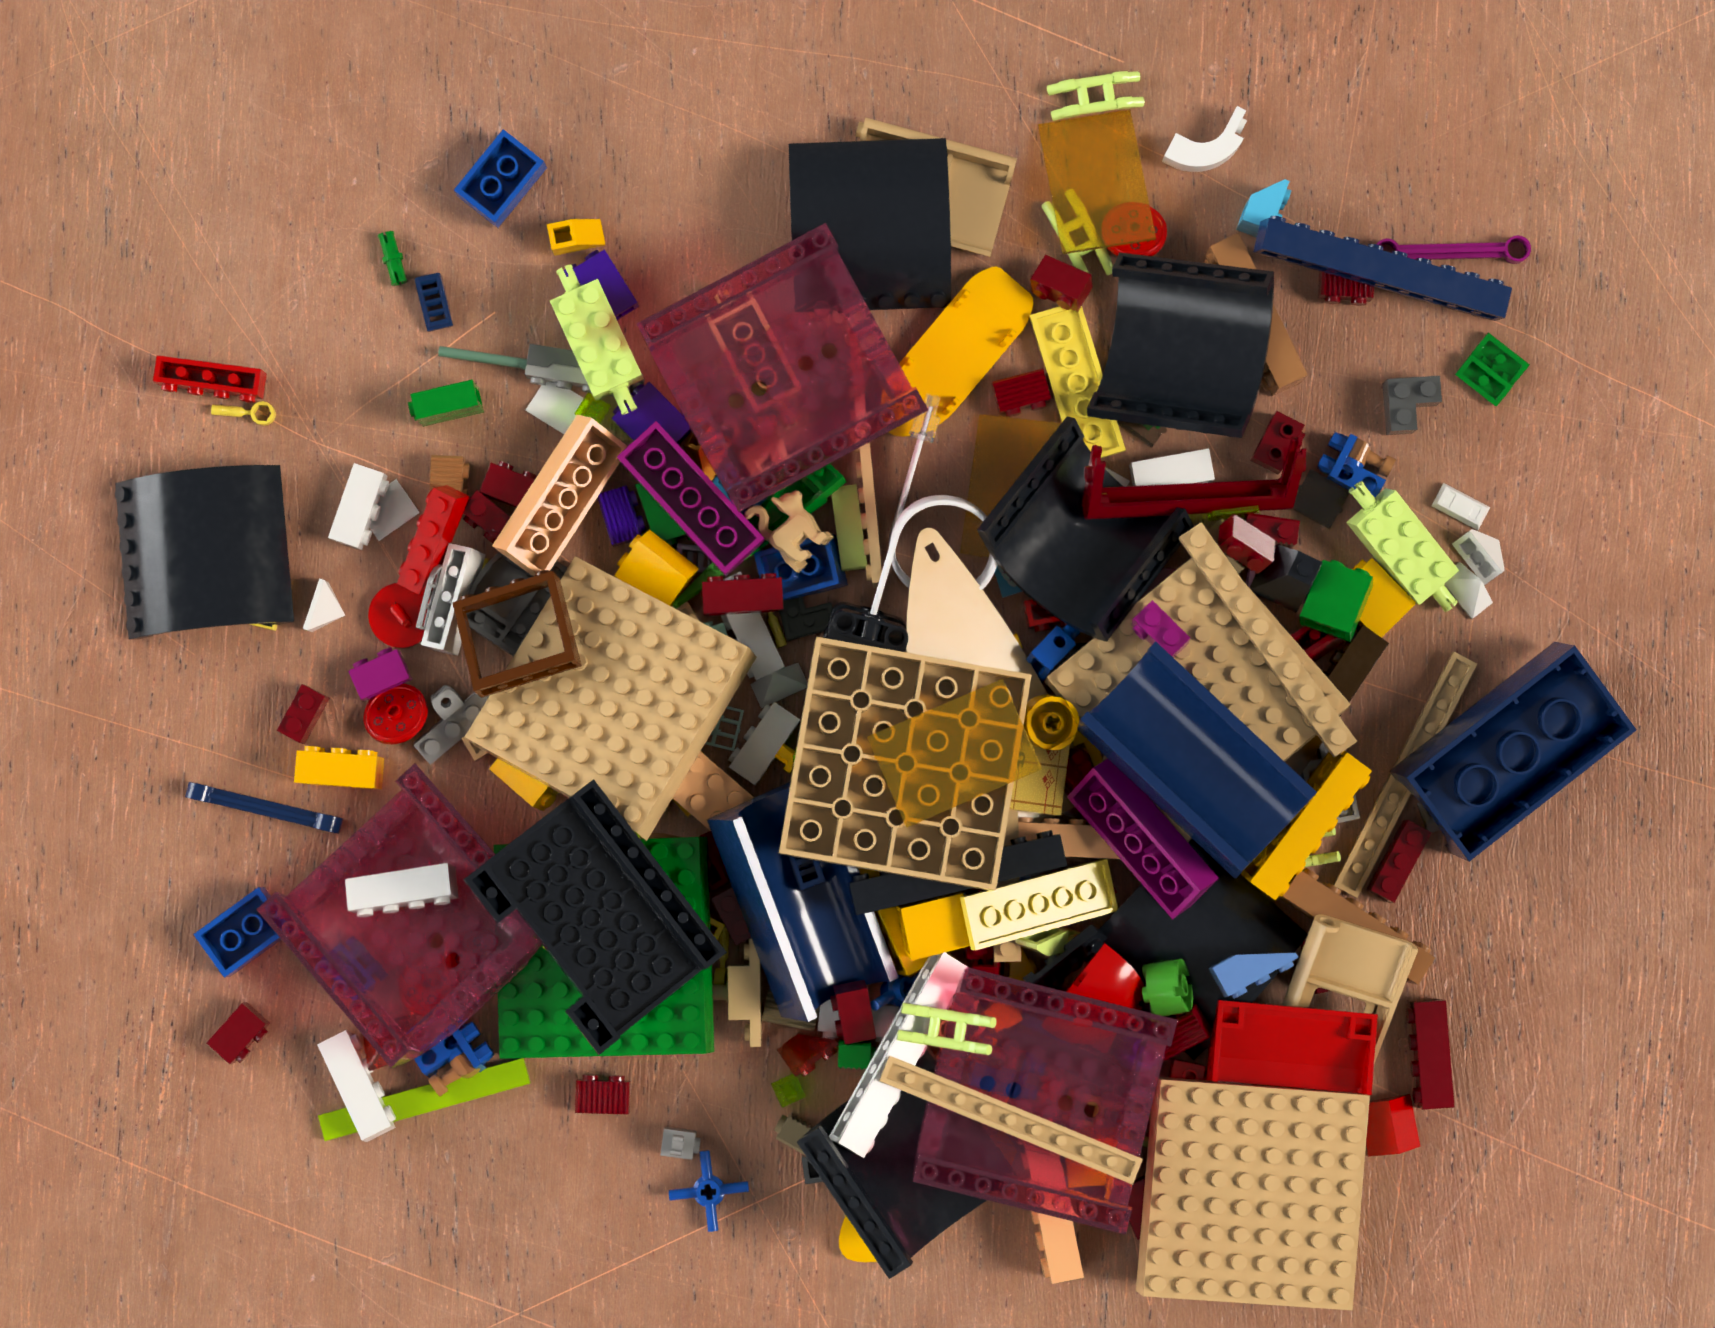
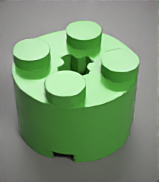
(1167, 987)

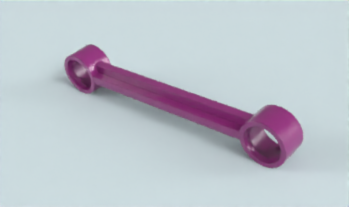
(1461, 250)

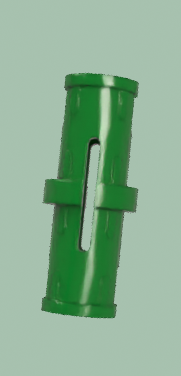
(392, 258)

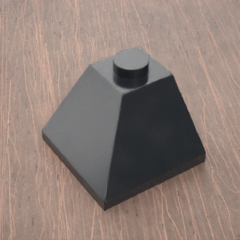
(1286, 578)

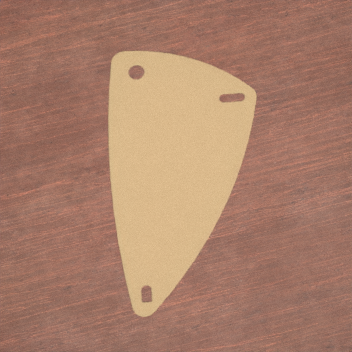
(959, 623)

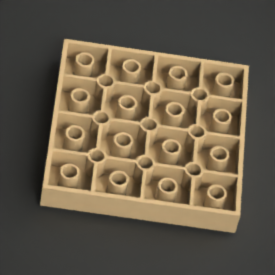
(1216, 656)
(633, 708)
(837, 793)
(1252, 1194)

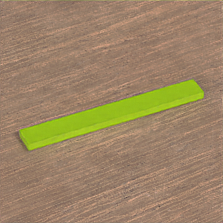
(425, 1099)

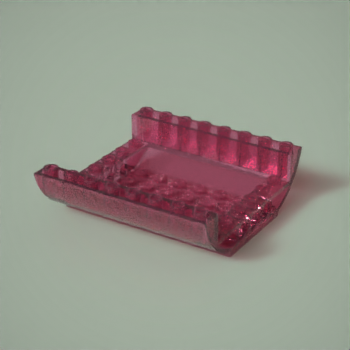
(757, 331)
(384, 963)
(1052, 1049)

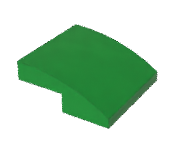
(1492, 369)

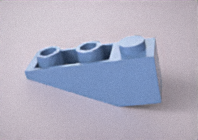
(1242, 970)

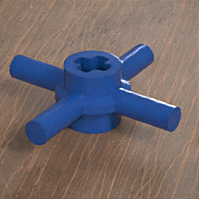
(894, 992)
(715, 1183)

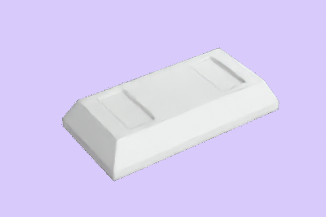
(1460, 506)

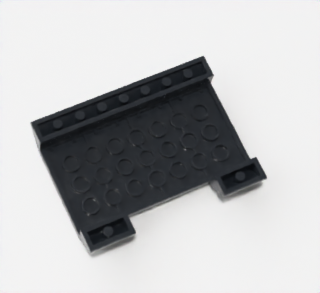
(599, 912)

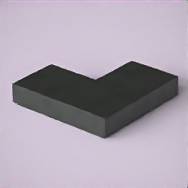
(803, 621)

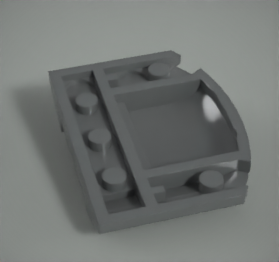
(509, 620)

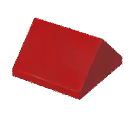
(1391, 1126)

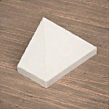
(1481, 554)
(1468, 591)
(323, 607)
(779, 685)

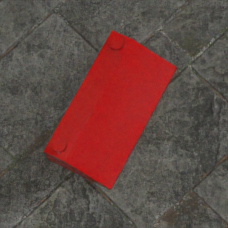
(1292, 1047)

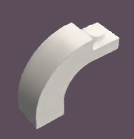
(1200, 157)

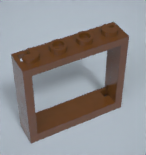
(531, 671)

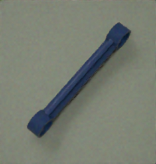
(264, 807)

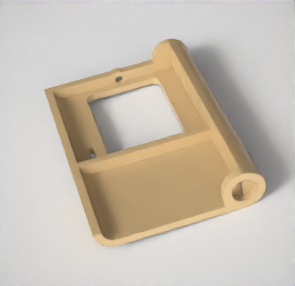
(976, 185)
(1354, 964)

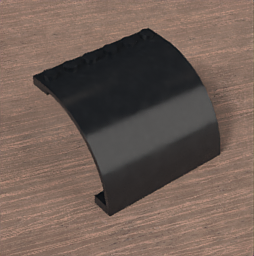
(885, 212)
(1186, 345)
(204, 549)
(1070, 565)
(1222, 923)
(879, 1190)

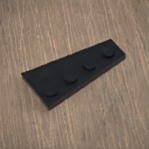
(1059, 966)

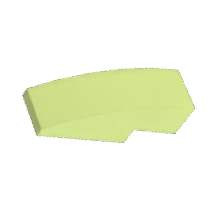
(849, 528)
(1049, 941)

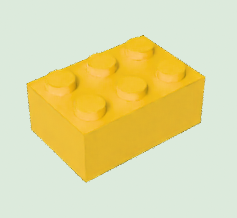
(339, 768)

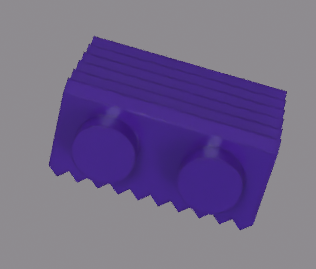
(620, 515)

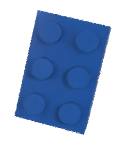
(500, 178)
(238, 934)

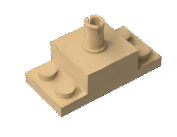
(744, 994)

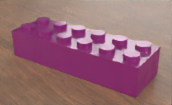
(690, 498)
(1142, 838)

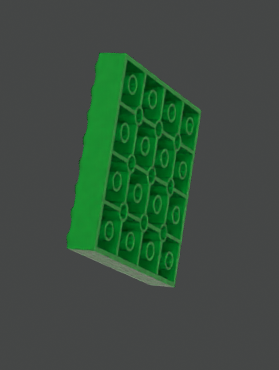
(536, 999)

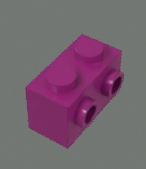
(1157, 626)
(379, 674)

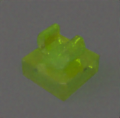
(591, 408)
(788, 1090)

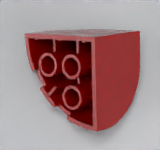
(1109, 980)

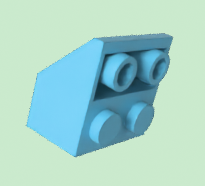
(1262, 206)

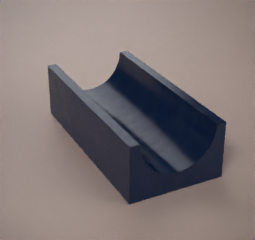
(1514, 749)
(1196, 760)
(804, 936)

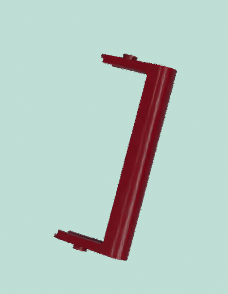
(1194, 497)

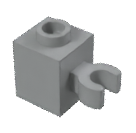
(680, 1143)

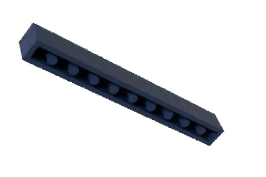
(1382, 269)

